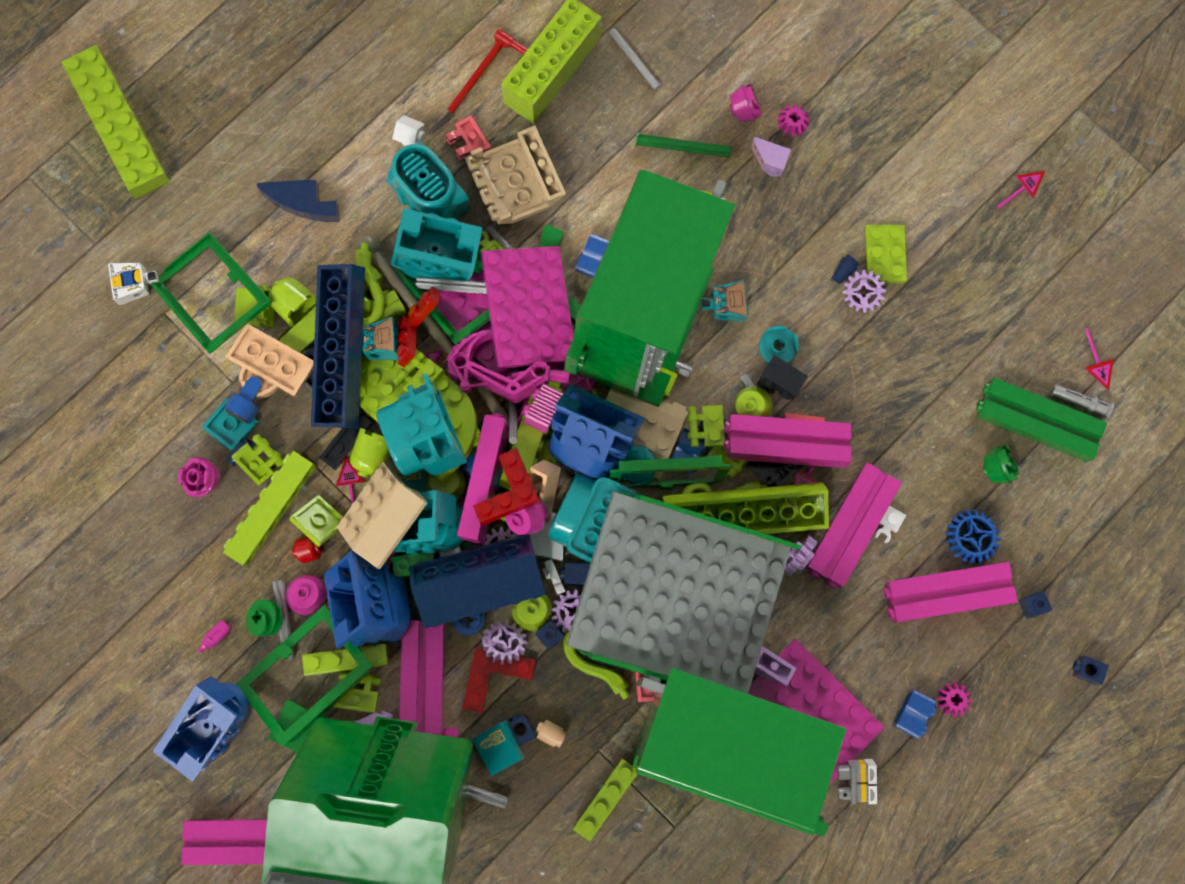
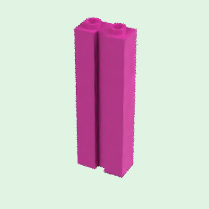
(788, 441)
(484, 475)
(853, 526)
(950, 592)
(423, 676)
(223, 841)

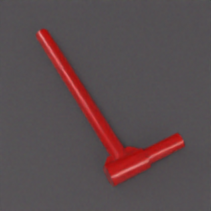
(502, 40)

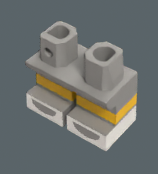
(861, 781)

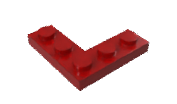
(409, 323)
(519, 498)
(481, 673)

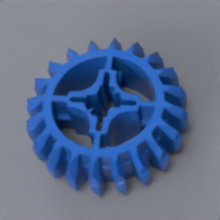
(974, 544)

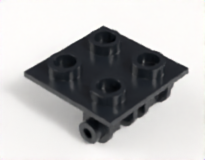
(773, 473)

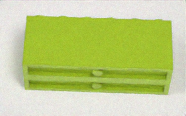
(551, 60)

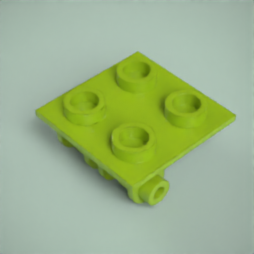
(245, 301)

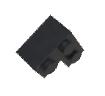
(783, 378)

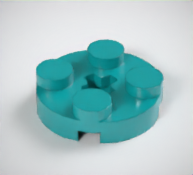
(785, 337)
(638, 453)

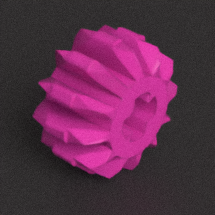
(800, 120)
(956, 692)

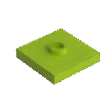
(317, 520)

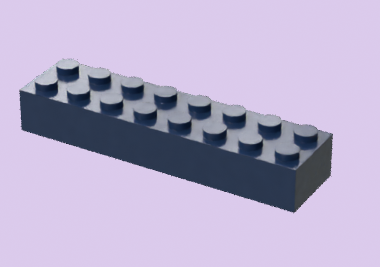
(338, 346)

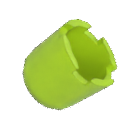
(291, 300)
(368, 453)

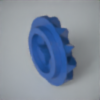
(474, 627)

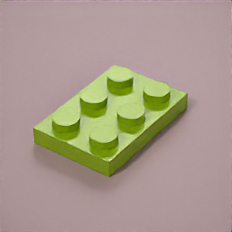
(886, 252)

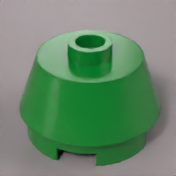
(1000, 466)

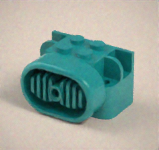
(426, 183)
(435, 246)
(421, 431)
(583, 514)
(435, 527)

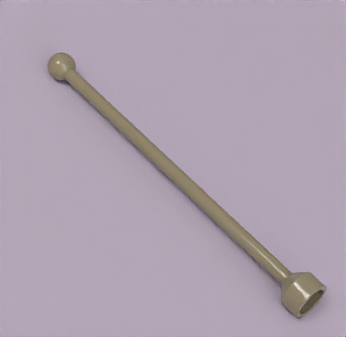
(438, 335)

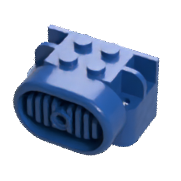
(591, 433)
(366, 602)
(204, 727)

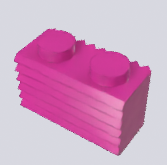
(540, 413)

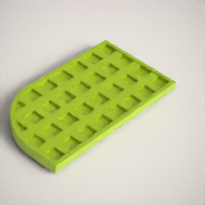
(379, 391)

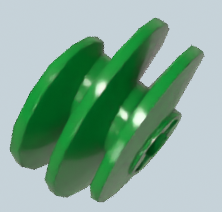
(264, 618)

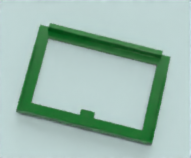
(236, 274)
(439, 317)
(675, 464)
(325, 703)

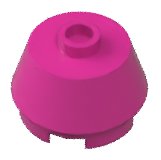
(745, 104)
(199, 477)
(528, 520)
(306, 594)

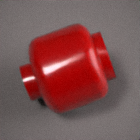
(306, 550)

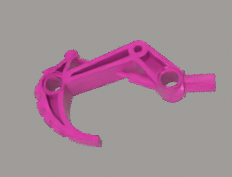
(513, 387)

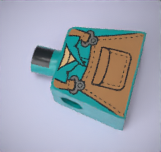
(727, 302)
(380, 340)

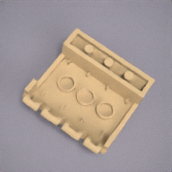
(516, 178)
(660, 424)
(381, 515)

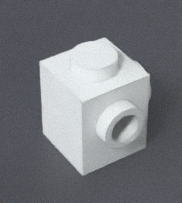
(408, 131)

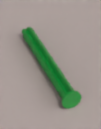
(683, 145)

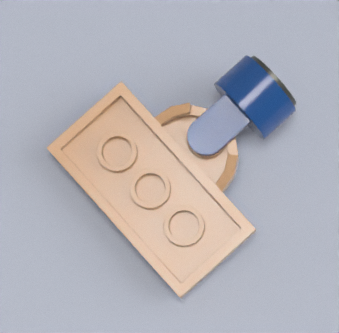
(264, 369)

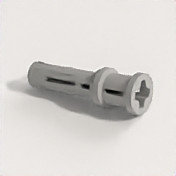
(1091, 404)

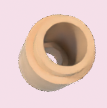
(550, 733)

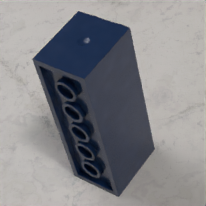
(476, 581)

